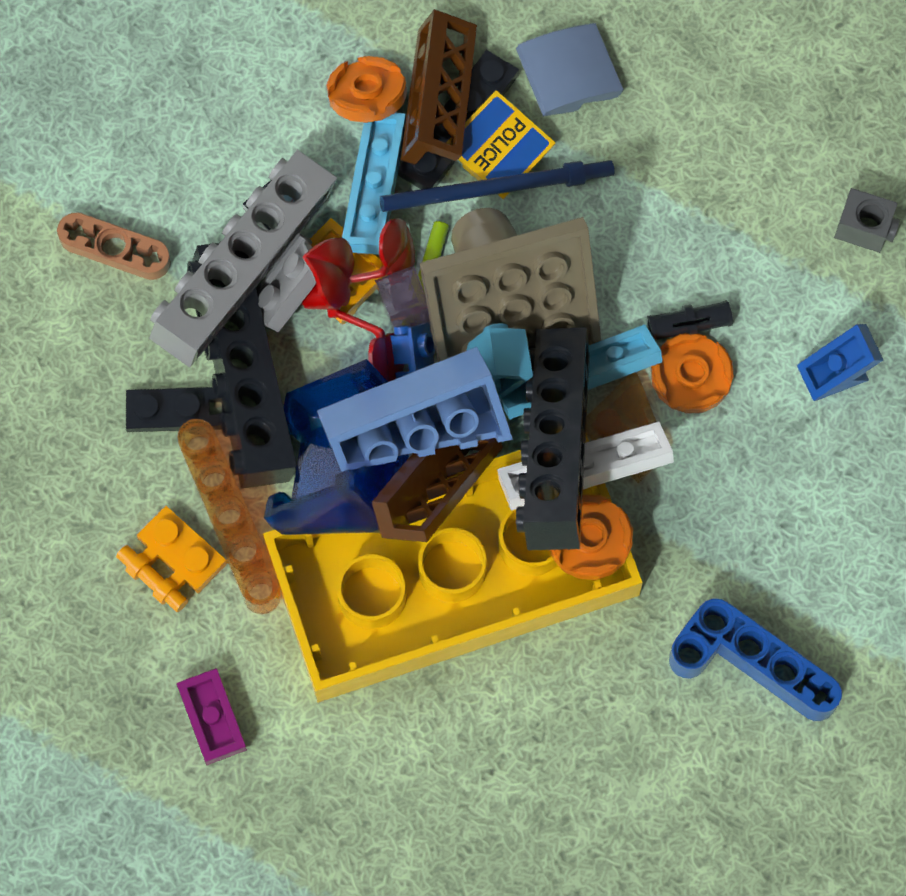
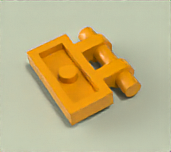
(181, 550)

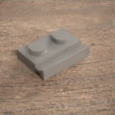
(286, 284)

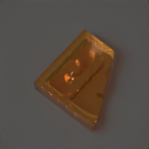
(621, 411)

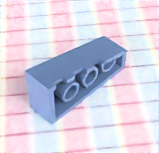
(417, 414)

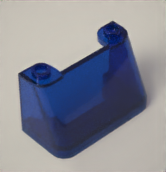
(322, 495)

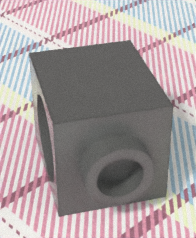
(865, 205)

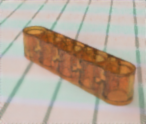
(223, 498)

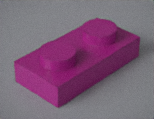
(211, 716)

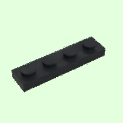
(487, 76)

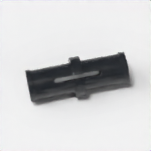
(714, 316)

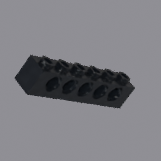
(555, 441)
(252, 463)

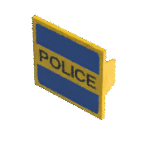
(501, 141)

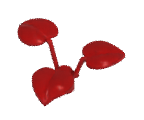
(332, 269)

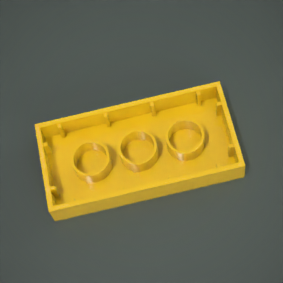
(394, 606)

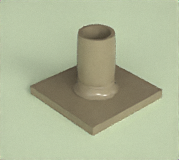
(510, 279)

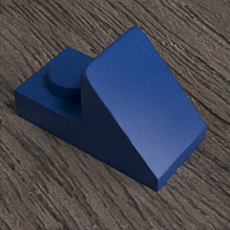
(840, 363)

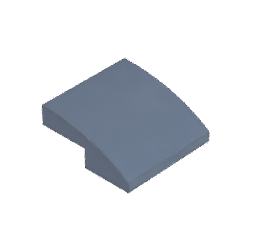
(569, 69)

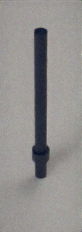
(570, 174)

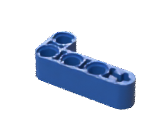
(758, 667)

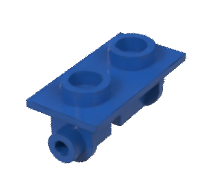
(413, 347)

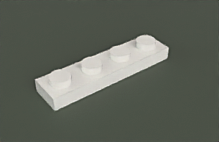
(605, 459)

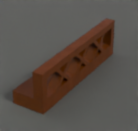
(425, 88)
(423, 479)

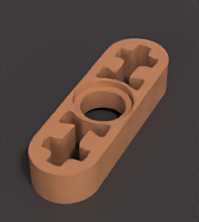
(144, 247)

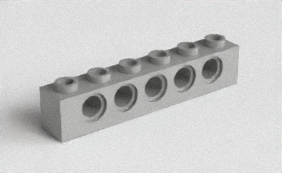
(188, 335)

